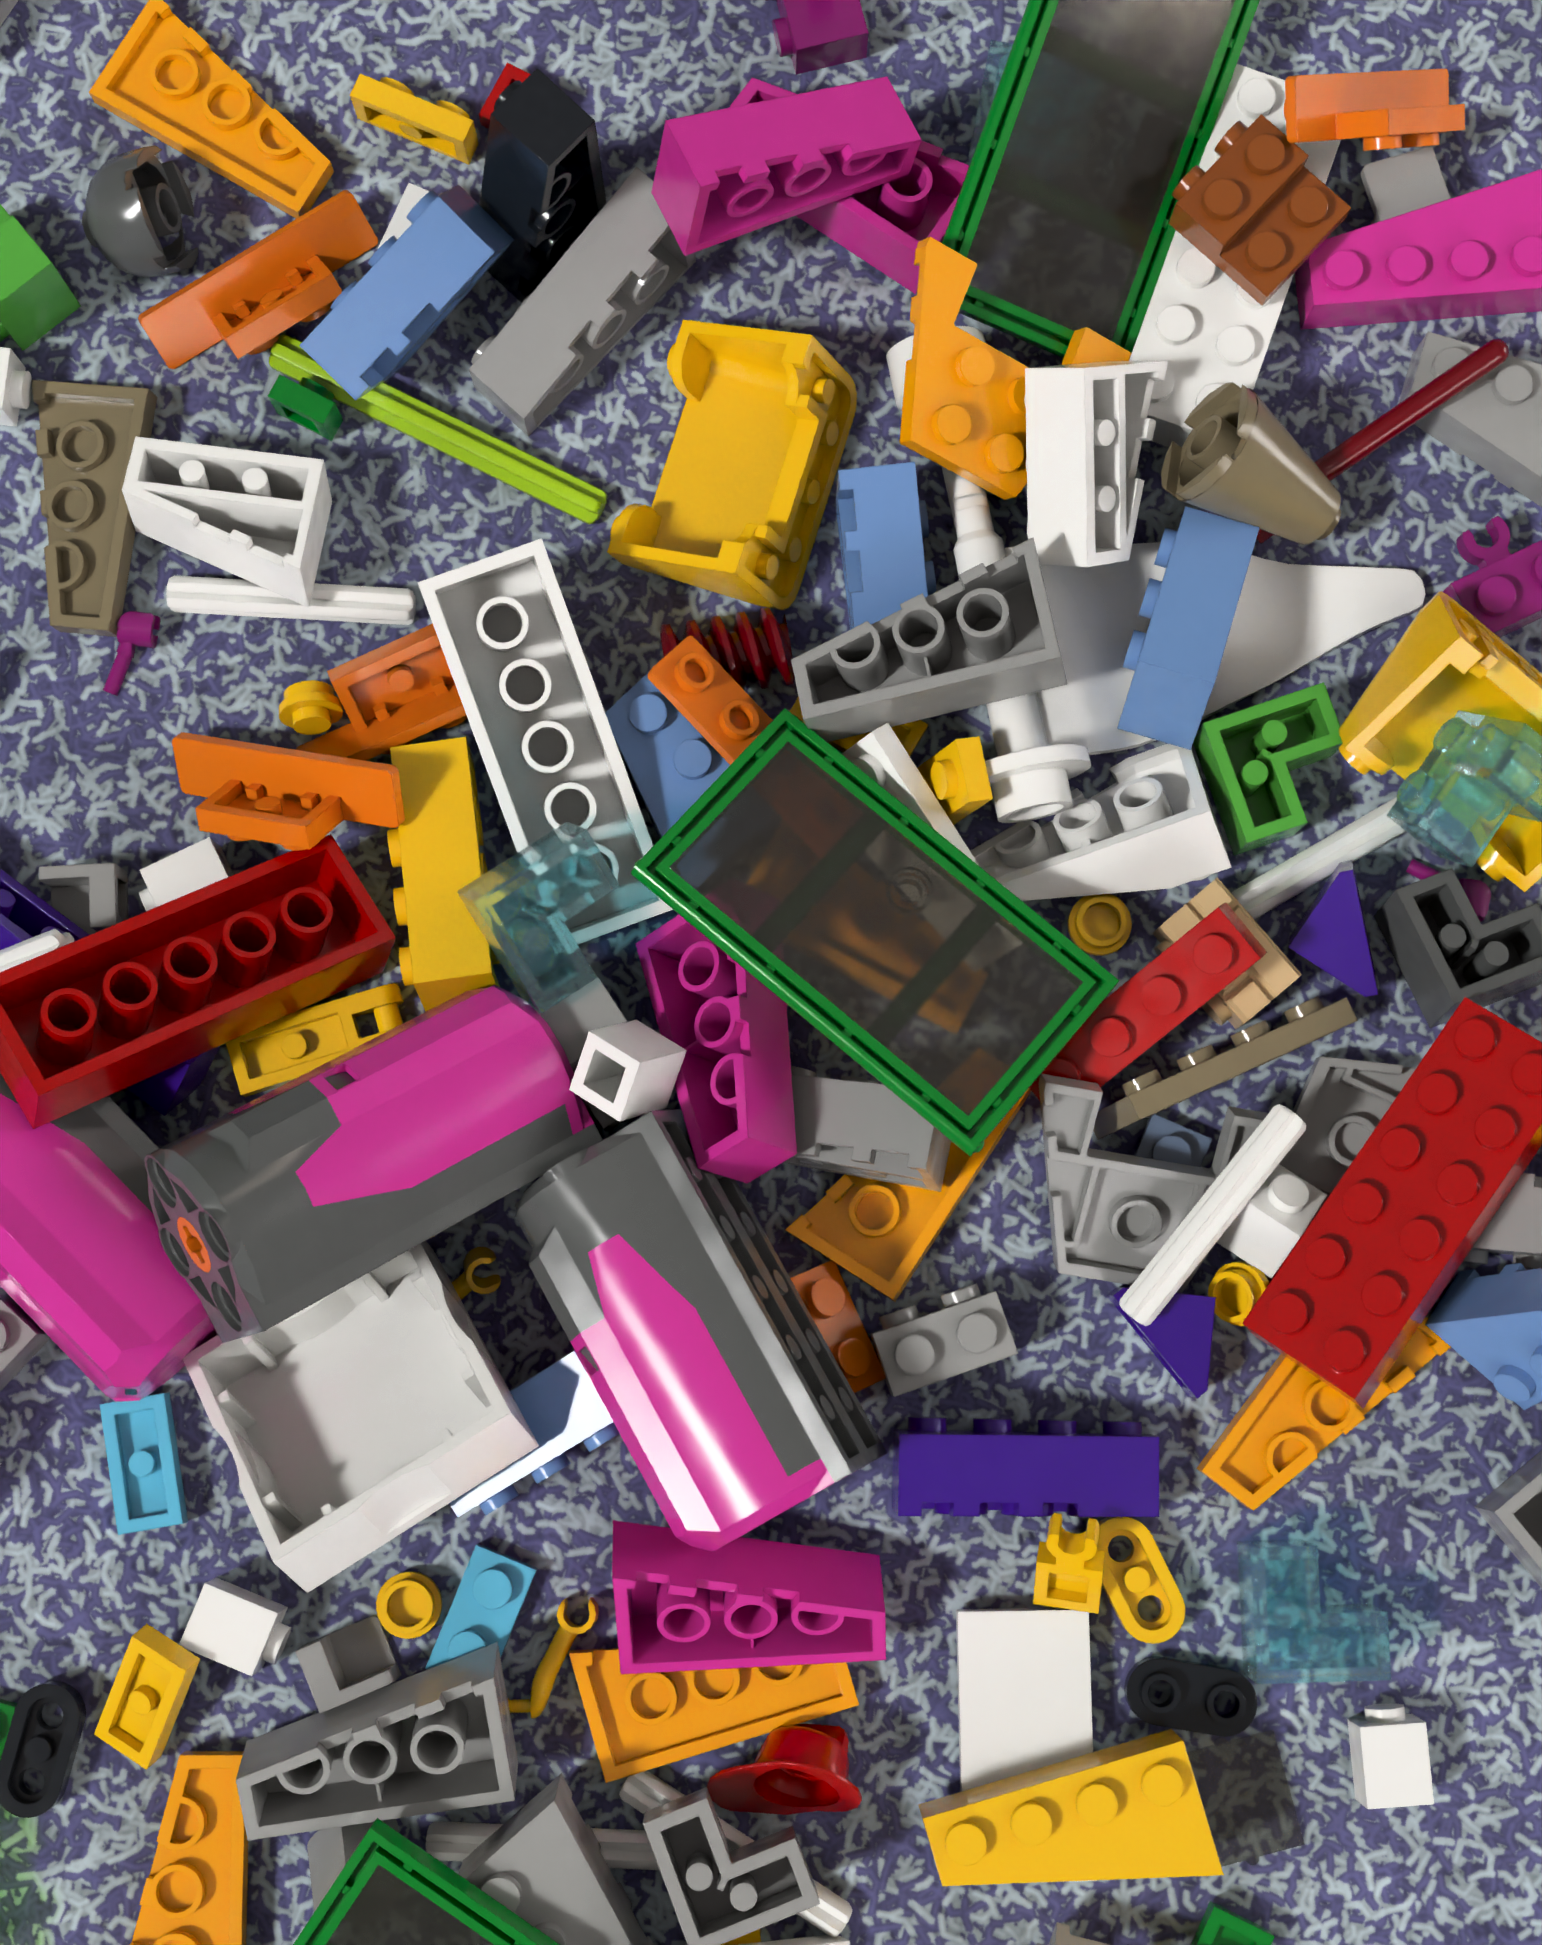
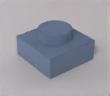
(1172, 1142)

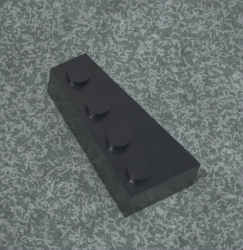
(539, 179)

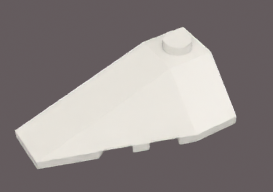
(1131, 837)

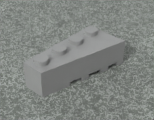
(581, 307)
(937, 654)
(388, 1755)
(553, 1874)

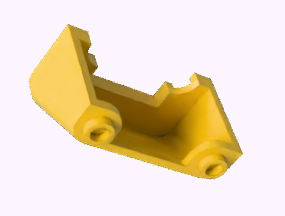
(744, 464)
(1435, 669)

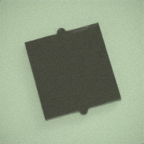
(1246, 1797)

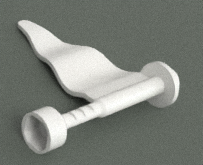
(1279, 626)

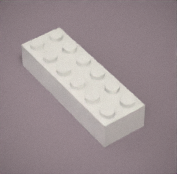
(1197, 312)
(541, 719)

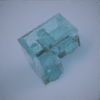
(1470, 785)
(525, 909)
(1292, 1635)

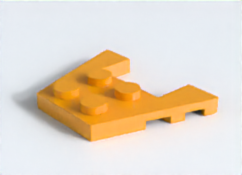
(961, 393)

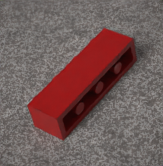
(1158, 998)

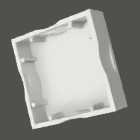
(359, 1415)

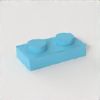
(143, 1464)
(483, 1605)

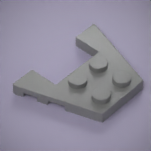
(1341, 1110)
(1115, 1207)

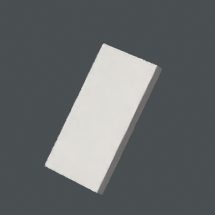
(1021, 1691)

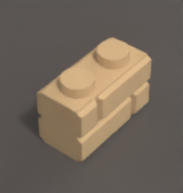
(1255, 986)

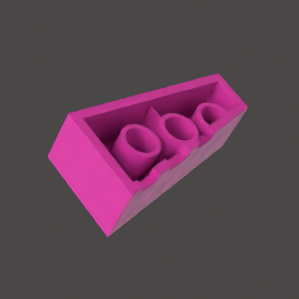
(892, 217)

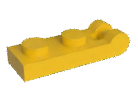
(309, 1038)

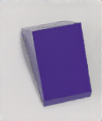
(1335, 933)
(1179, 1338)

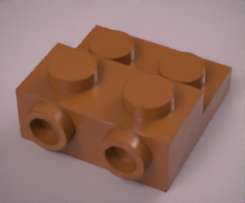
(1256, 208)

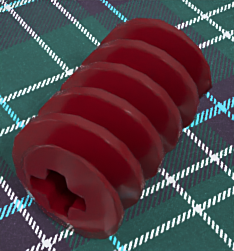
(744, 648)

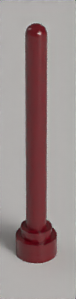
(1410, 411)

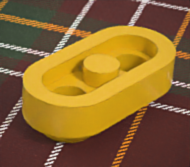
(1139, 1576)

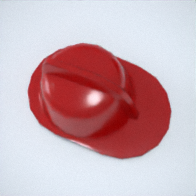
(793, 1773)

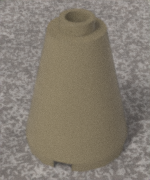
(1250, 469)

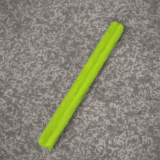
(452, 437)

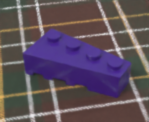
(1025, 1471)

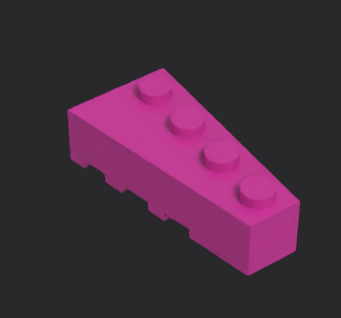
(778, 159)
(1432, 263)
(737, 1055)
(741, 1603)

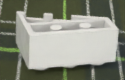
(1084, 458)
(233, 509)

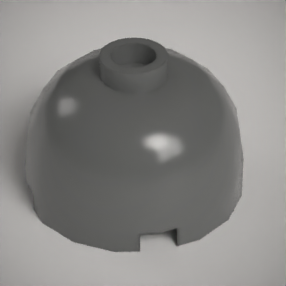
(131, 206)

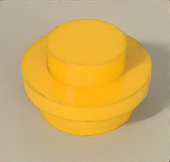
(310, 707)
(1099, 924)
(1236, 1290)
(409, 1604)

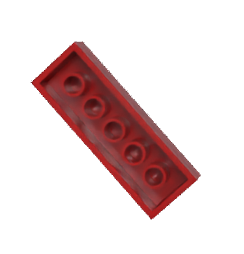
(185, 979)
(1408, 1206)

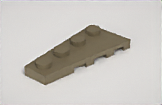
(91, 536)
(1206, 1069)

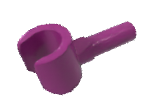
(132, 630)
(1476, 890)

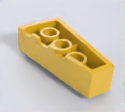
(437, 859)
(1081, 1819)

